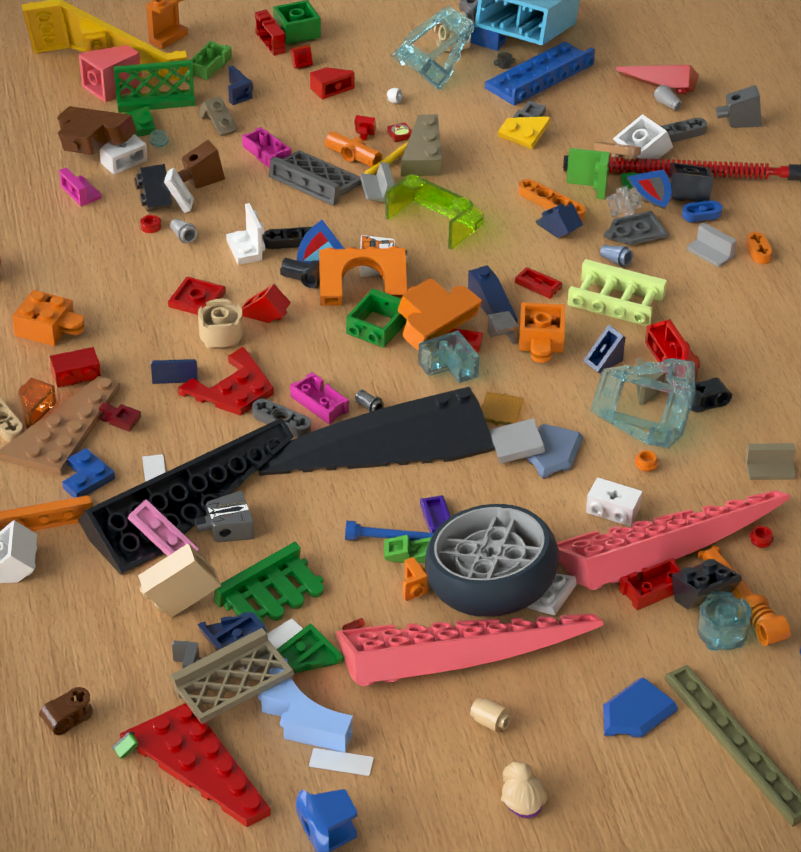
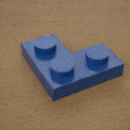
(89, 476)

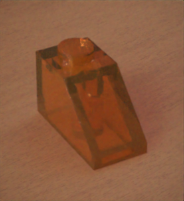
(36, 400)

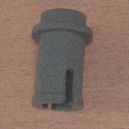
(370, 402)

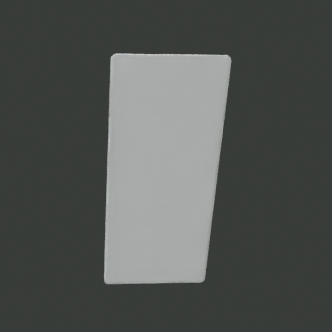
(153, 466)
(341, 761)

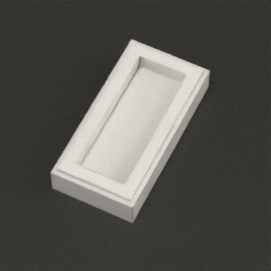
(179, 190)

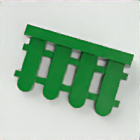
(266, 573)

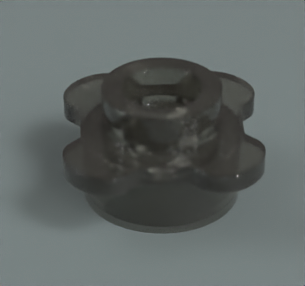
(504, 60)

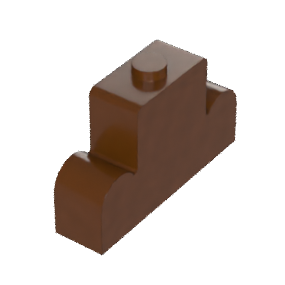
(90, 129)

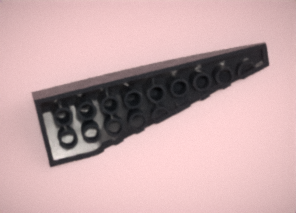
(422, 429)
(179, 495)

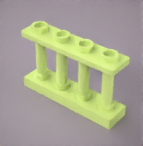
(618, 279)

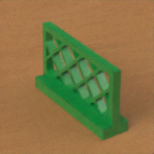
(155, 98)

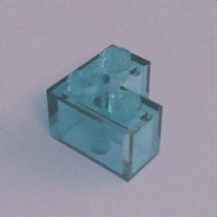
(449, 353)

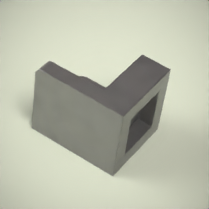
(502, 324)

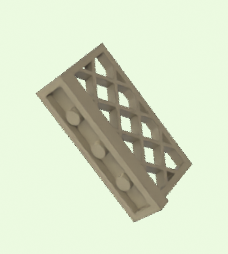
(223, 664)

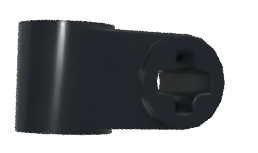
(710, 395)

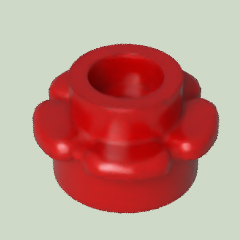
(761, 536)

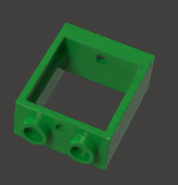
(375, 302)

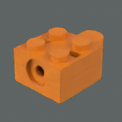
(46, 318)
(542, 330)

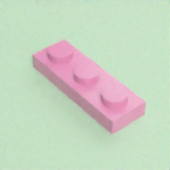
(158, 528)

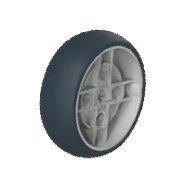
(501, 560)

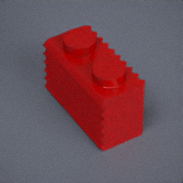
(75, 367)

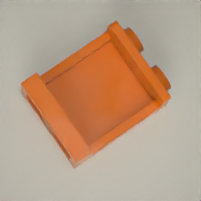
(164, 22)

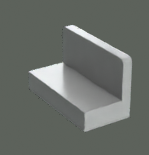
(377, 185)
(713, 245)

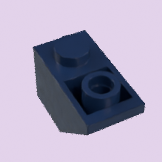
(560, 220)

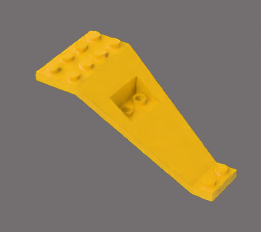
(61, 26)

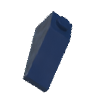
(488, 288)

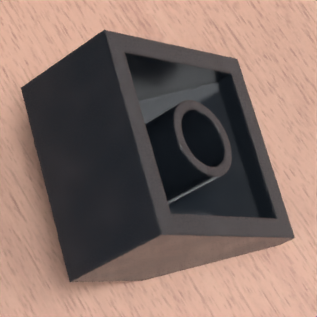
(690, 182)

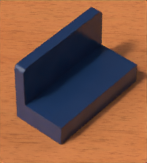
(173, 371)

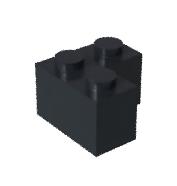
(153, 190)

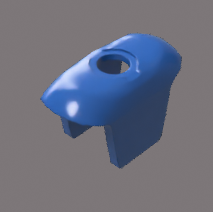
(327, 818)

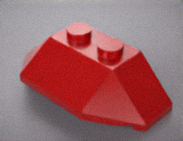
(667, 343)

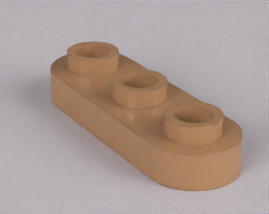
(618, 150)

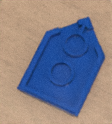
(637, 709)

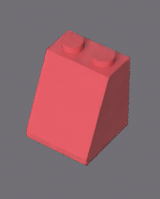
(98, 70)

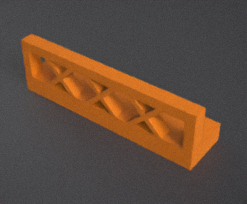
(47, 514)

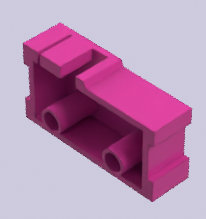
(265, 146)
(324, 404)

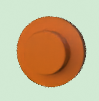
(646, 460)

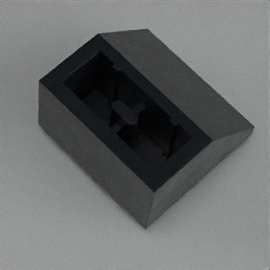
(697, 582)

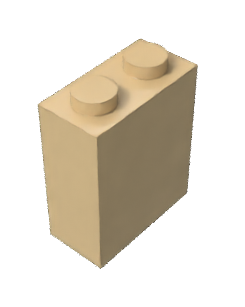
(179, 581)

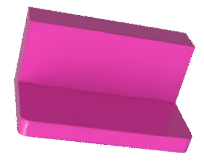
(78, 187)

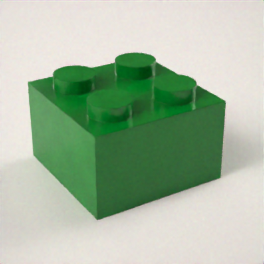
(298, 21)

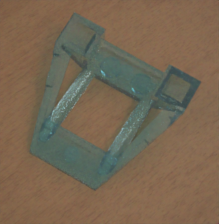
(425, 64)
(677, 408)

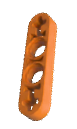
(533, 191)

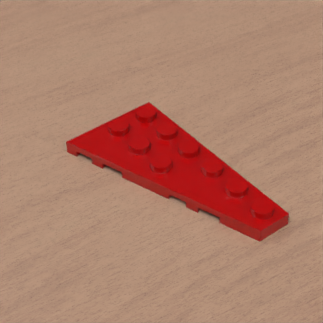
(200, 760)

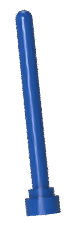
(355, 531)

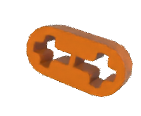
(759, 247)

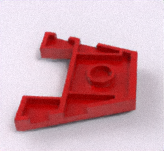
(236, 391)

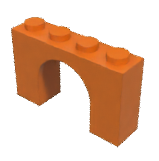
(337, 262)

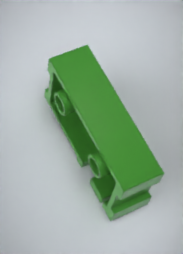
(210, 59)

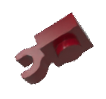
(121, 417)

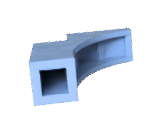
(304, 719)

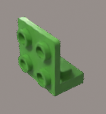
(588, 169)

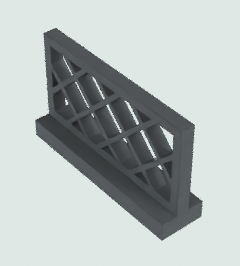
(313, 180)

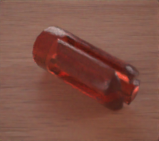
(354, 624)

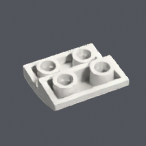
(555, 595)

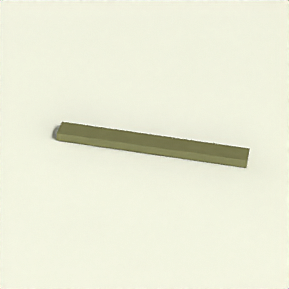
(737, 743)

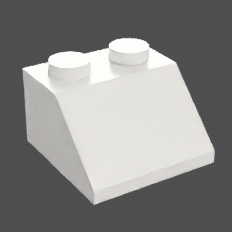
(648, 135)
(17, 552)

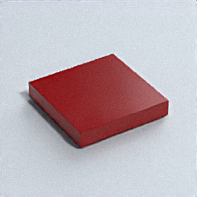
(194, 294)

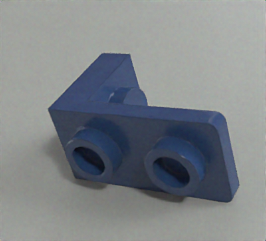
(241, 86)

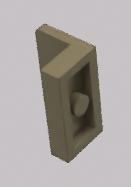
(770, 461)

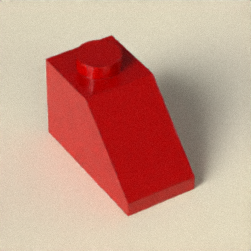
(331, 81)
(266, 305)

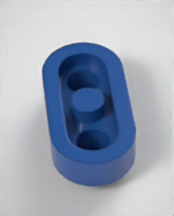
(702, 211)

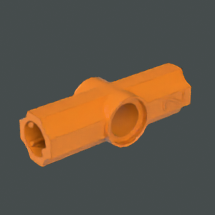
(353, 149)

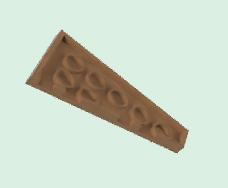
(61, 431)

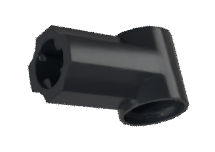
(302, 271)

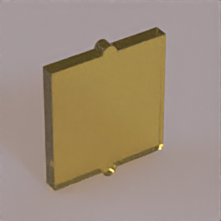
(501, 408)

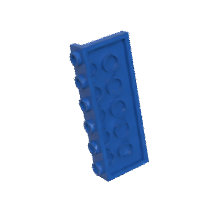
(540, 72)

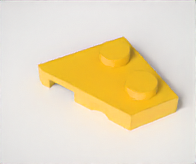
(524, 130)

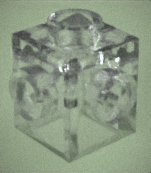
(624, 201)

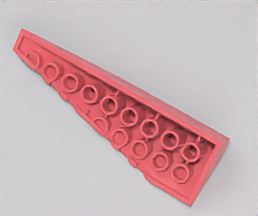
(612, 555)
(394, 653)

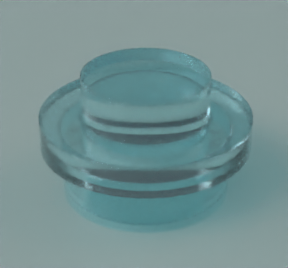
(158, 138)

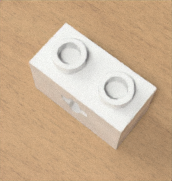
(123, 156)
(613, 501)

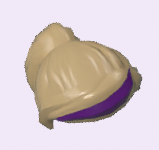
(522, 790)

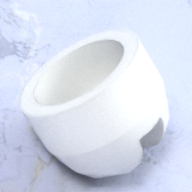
(395, 95)

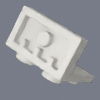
(248, 244)

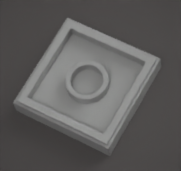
(517, 441)

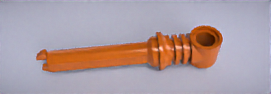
(768, 626)

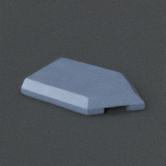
(560, 450)

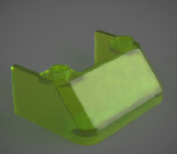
(464, 213)

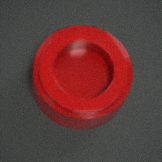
(150, 224)

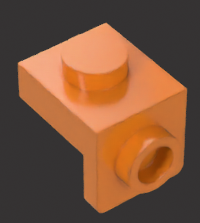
(417, 580)

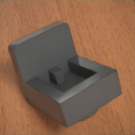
(185, 652)

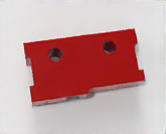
(270, 32)
(652, 587)

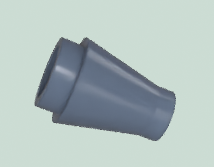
(617, 254)

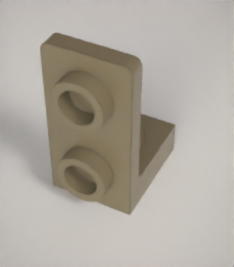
(219, 114)

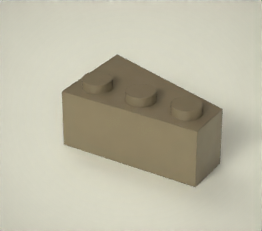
(423, 149)

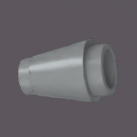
(667, 97)
(184, 231)

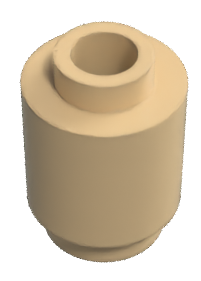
(490, 714)

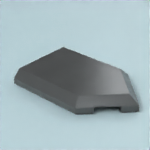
(636, 229)

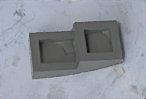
(531, 110)

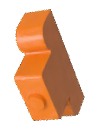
(434, 311)

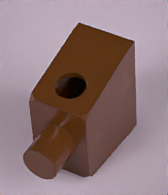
(202, 166)

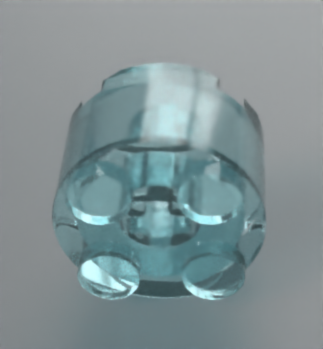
(724, 621)

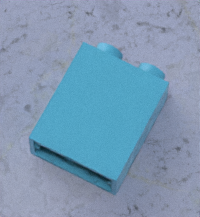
(527, 19)

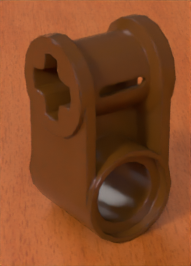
(66, 713)

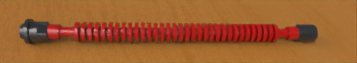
(791, 172)

